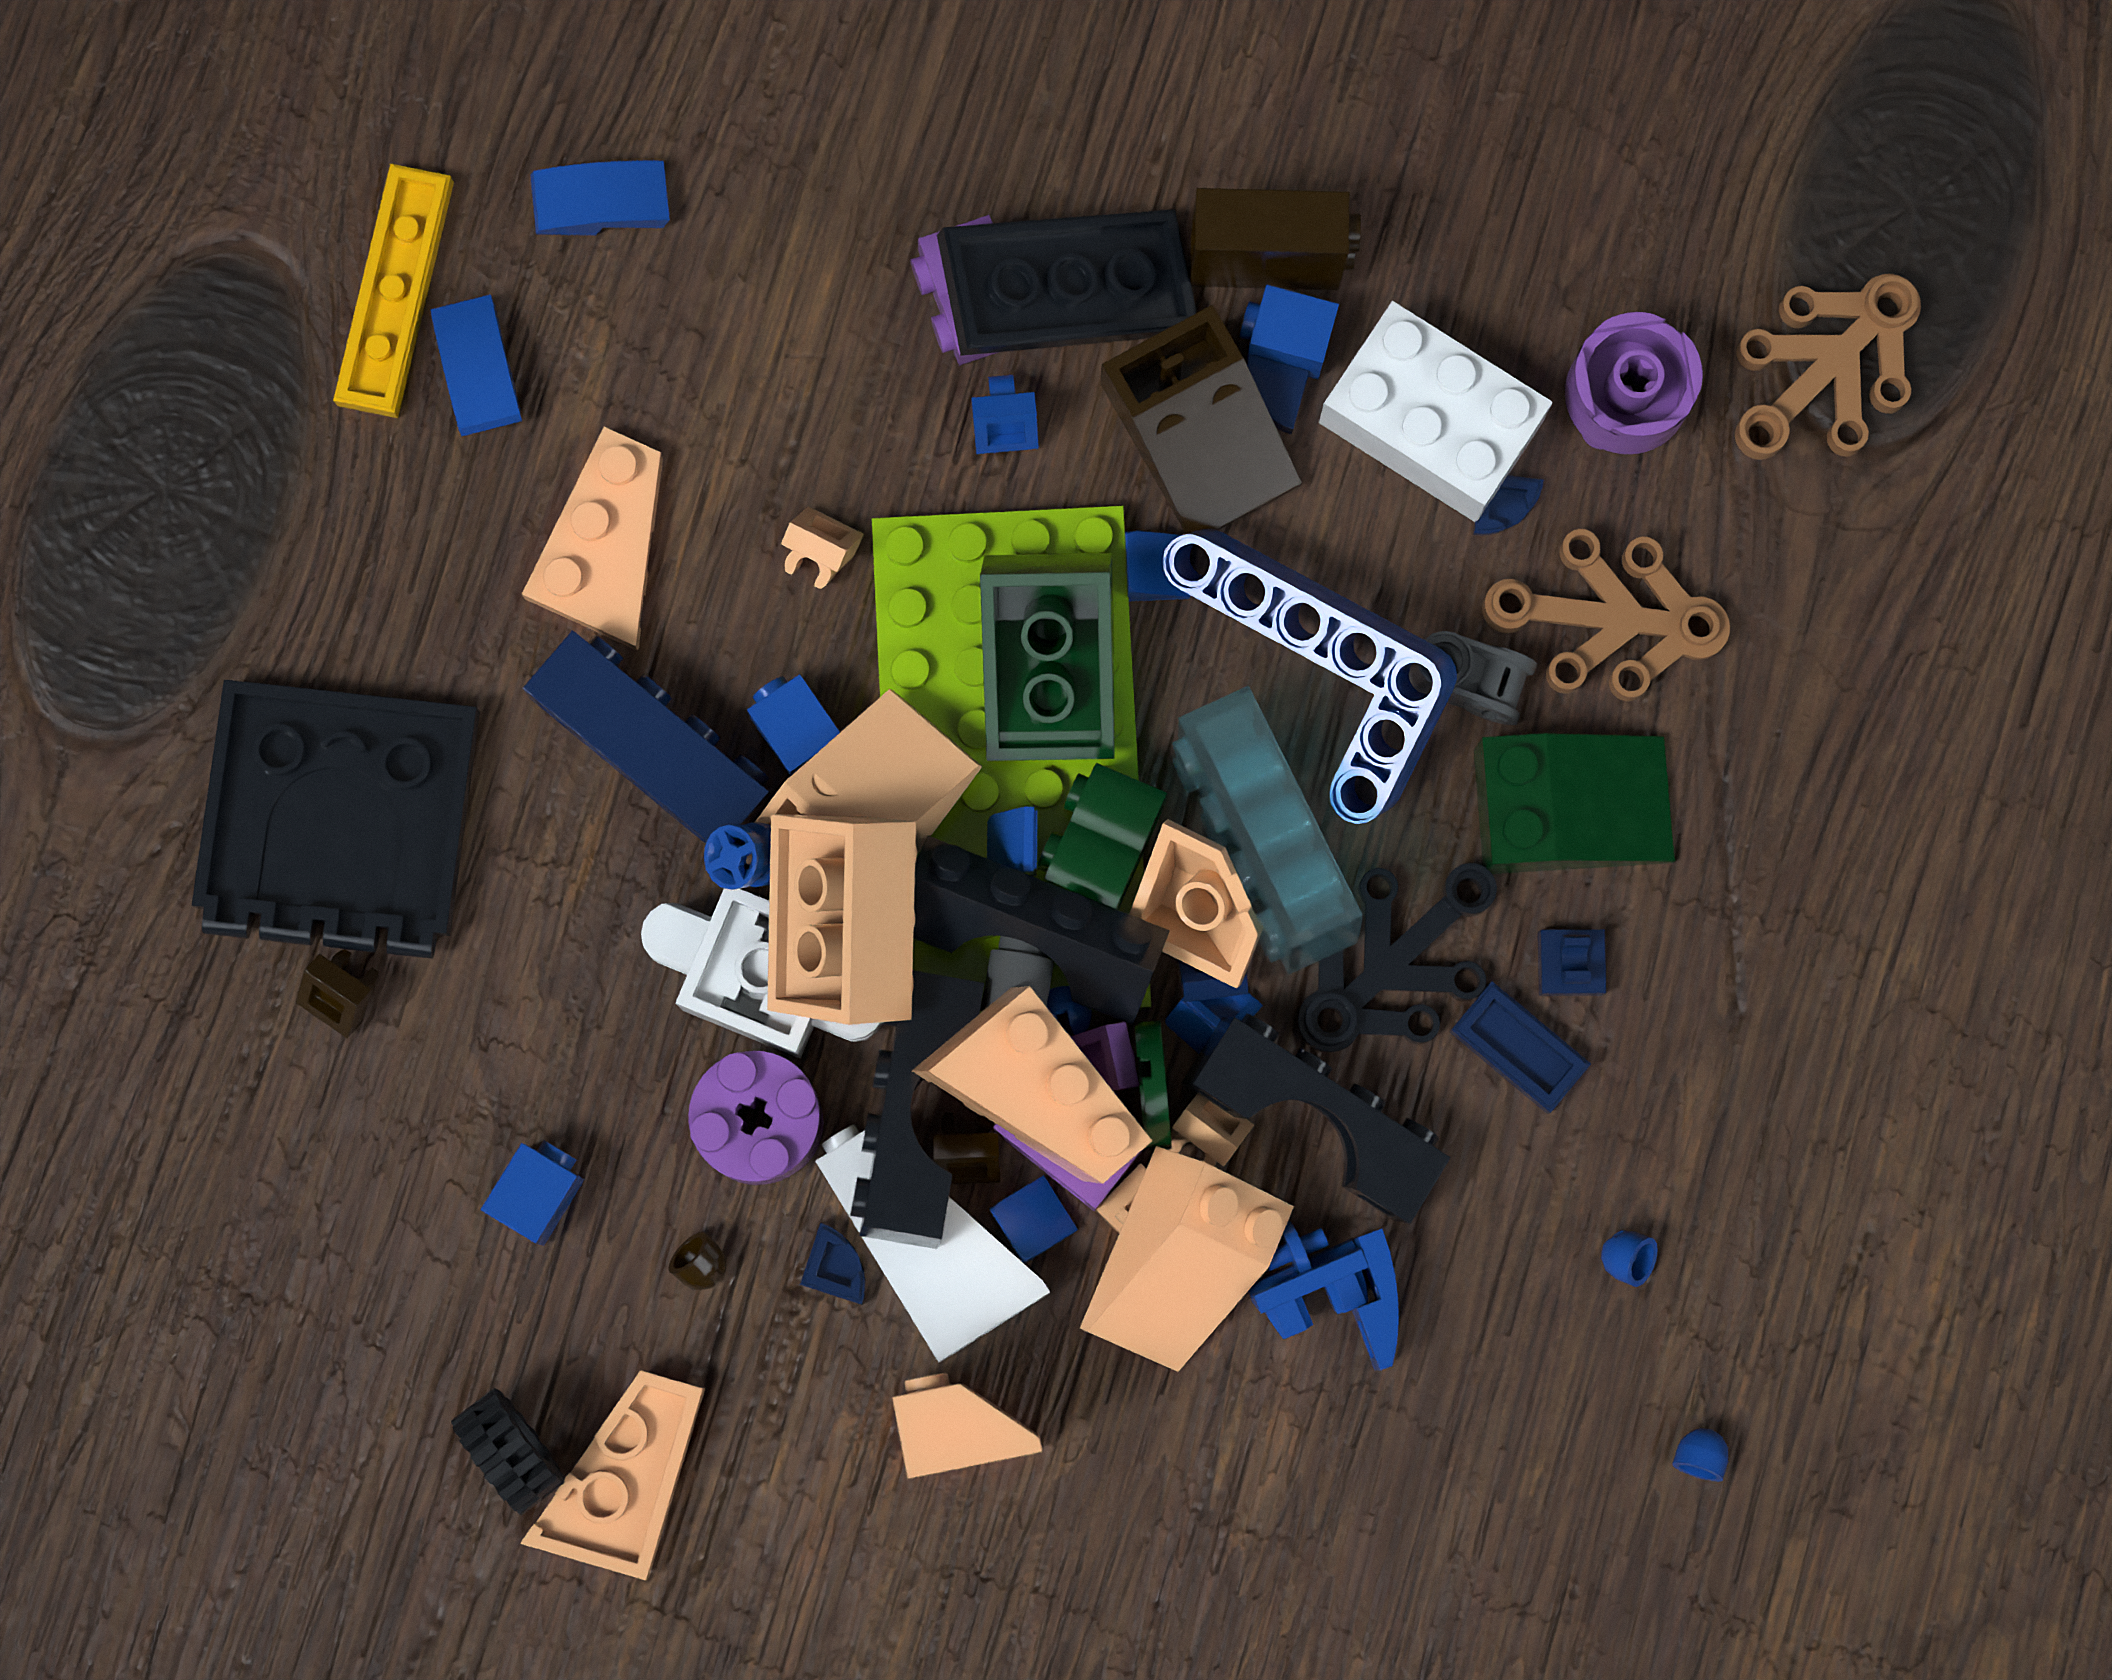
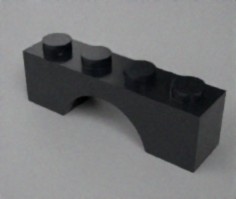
(1098, 948)
(1383, 1160)
(905, 1188)

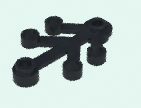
(1389, 967)

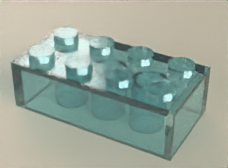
(1267, 830)

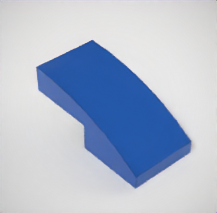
(599, 195)
(476, 365)
(1379, 1319)

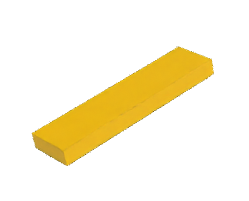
(393, 291)

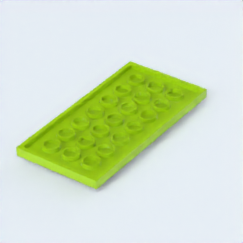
(934, 661)

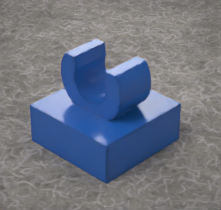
(1004, 418)

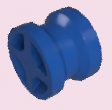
(727, 854)

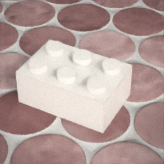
(1434, 411)

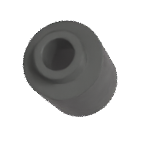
(1017, 966)

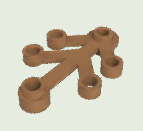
(1834, 358)
(1618, 616)

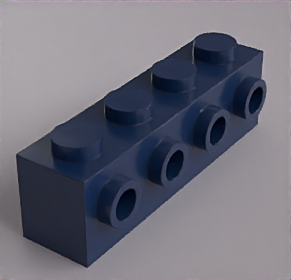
(645, 740)

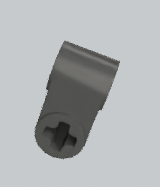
(1479, 676)

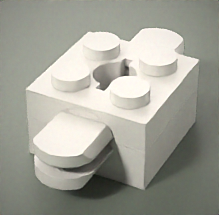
(729, 970)

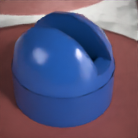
(1070, 1015)
(1629, 1257)
(1702, 1455)

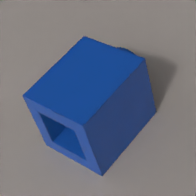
(1289, 328)
(791, 721)
(534, 1191)

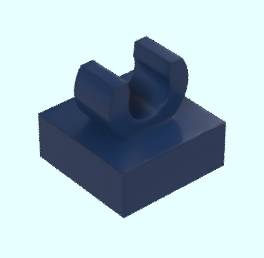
(1571, 962)

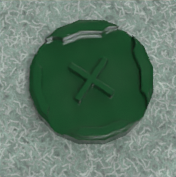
(1153, 1084)

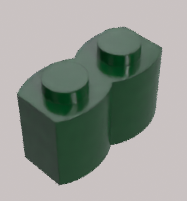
(1104, 837)

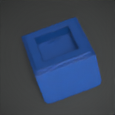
(1145, 567)
(1014, 839)
(1198, 1019)
(1033, 1219)

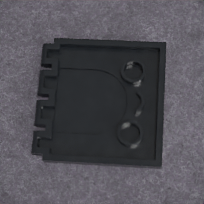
(335, 817)

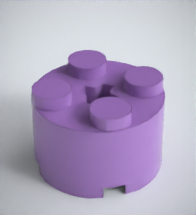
(1653, 356)
(742, 1083)

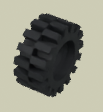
(507, 1451)

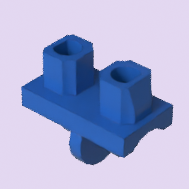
(1334, 1269)

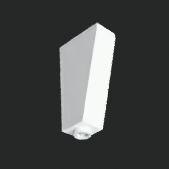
(949, 1290)

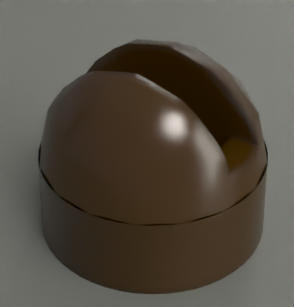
(697, 1262)

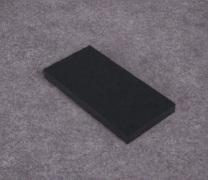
(1065, 280)

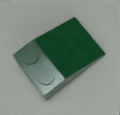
(1048, 656)
(1572, 802)

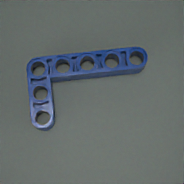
(1334, 650)

